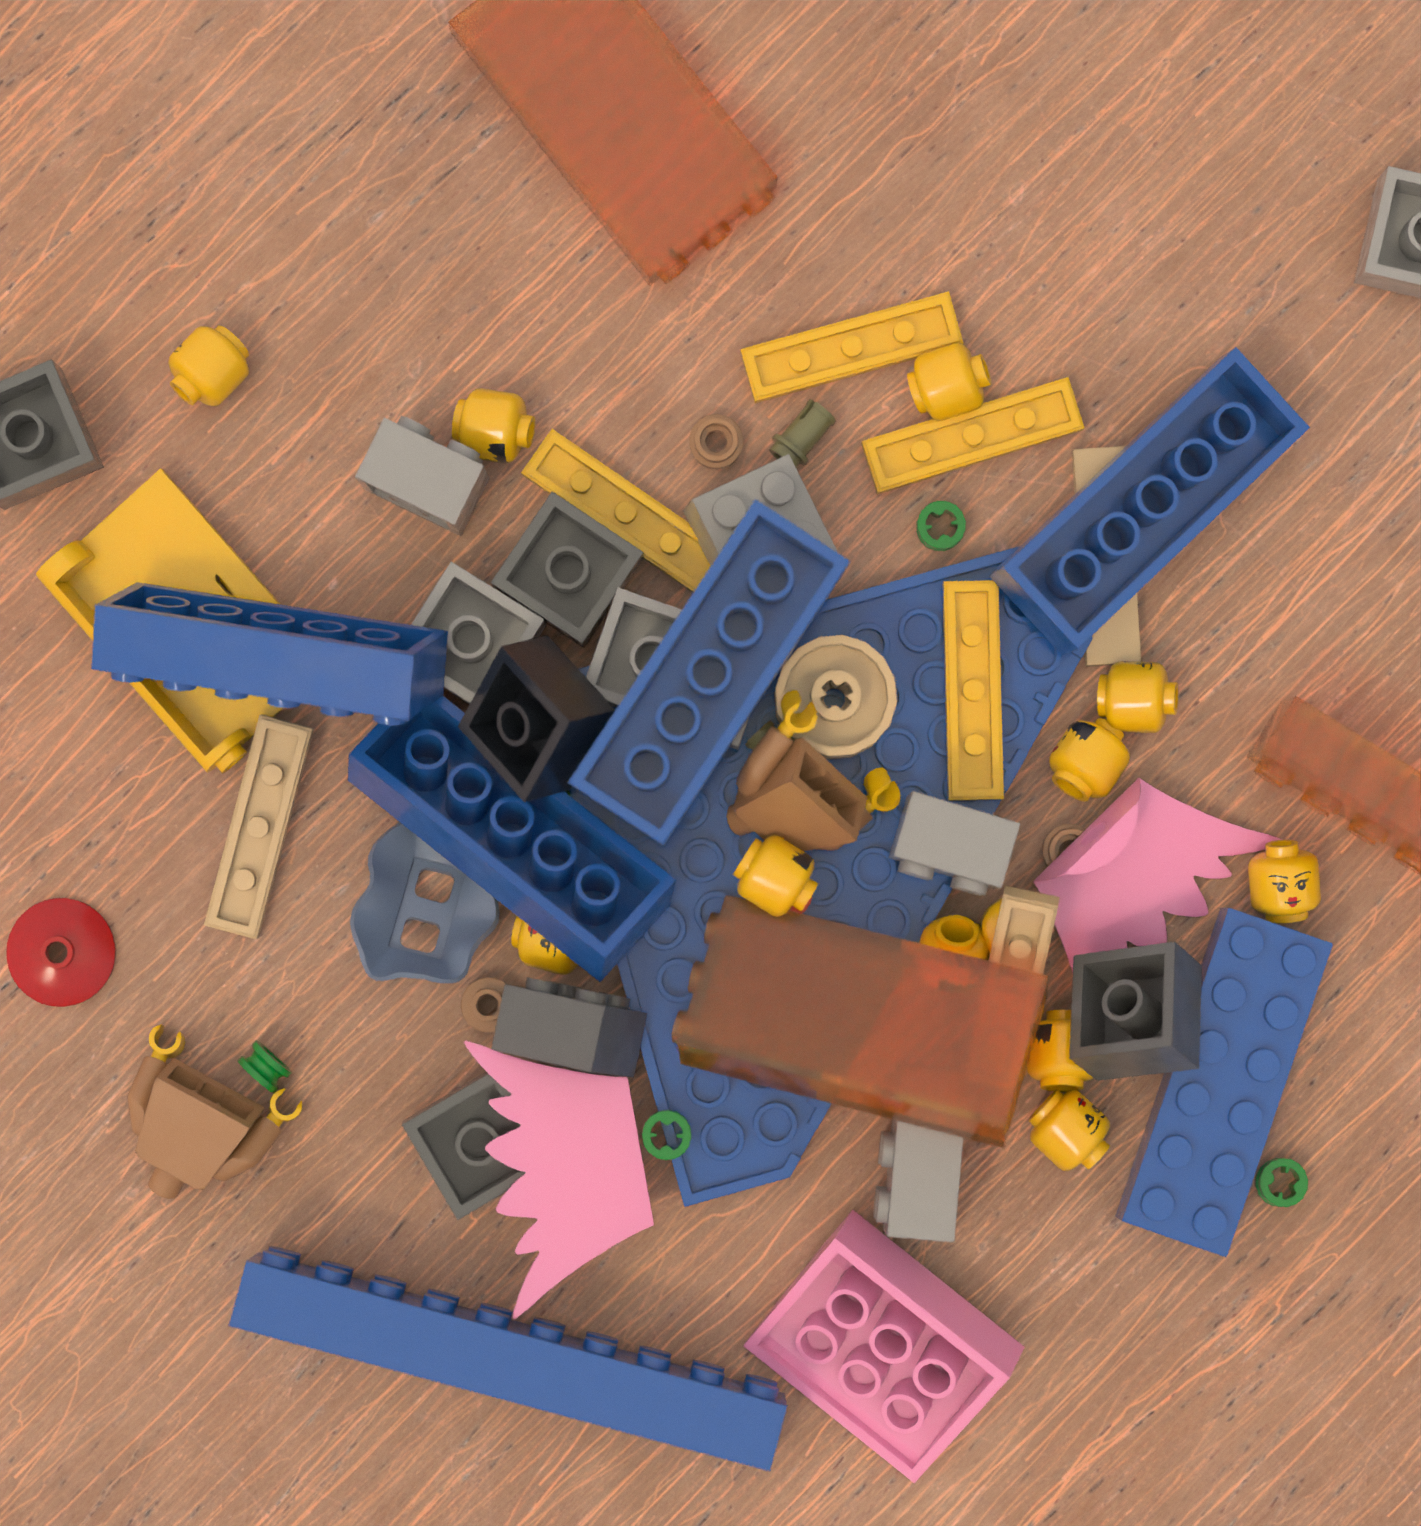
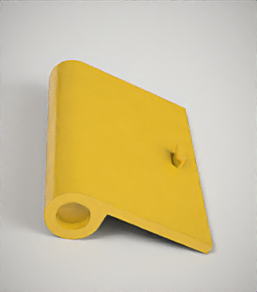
(167, 543)

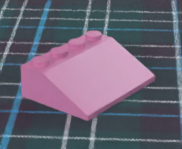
(885, 1347)

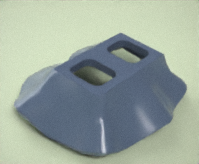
(392, 901)

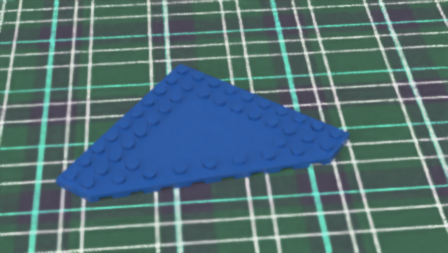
(752, 1131)

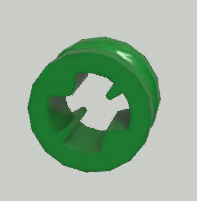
(944, 542)
(264, 1066)
(666, 1152)
(1297, 1187)

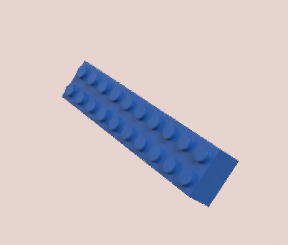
(509, 1358)

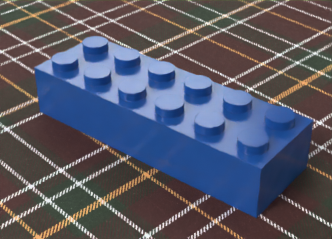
(1149, 502)
(269, 652)
(709, 672)
(536, 857)
(1217, 1118)

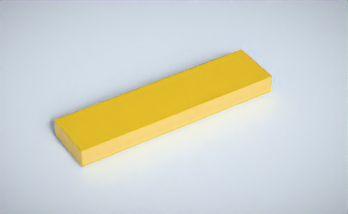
(850, 347)
(973, 437)
(620, 507)
(973, 690)

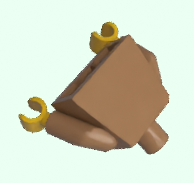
(799, 794)
(195, 1124)

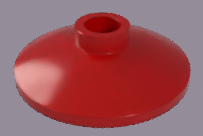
(88, 958)

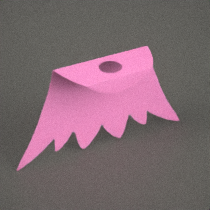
(1135, 866)
(578, 1162)

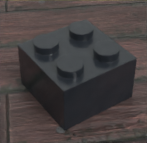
(535, 717)

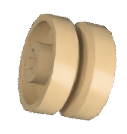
(862, 678)

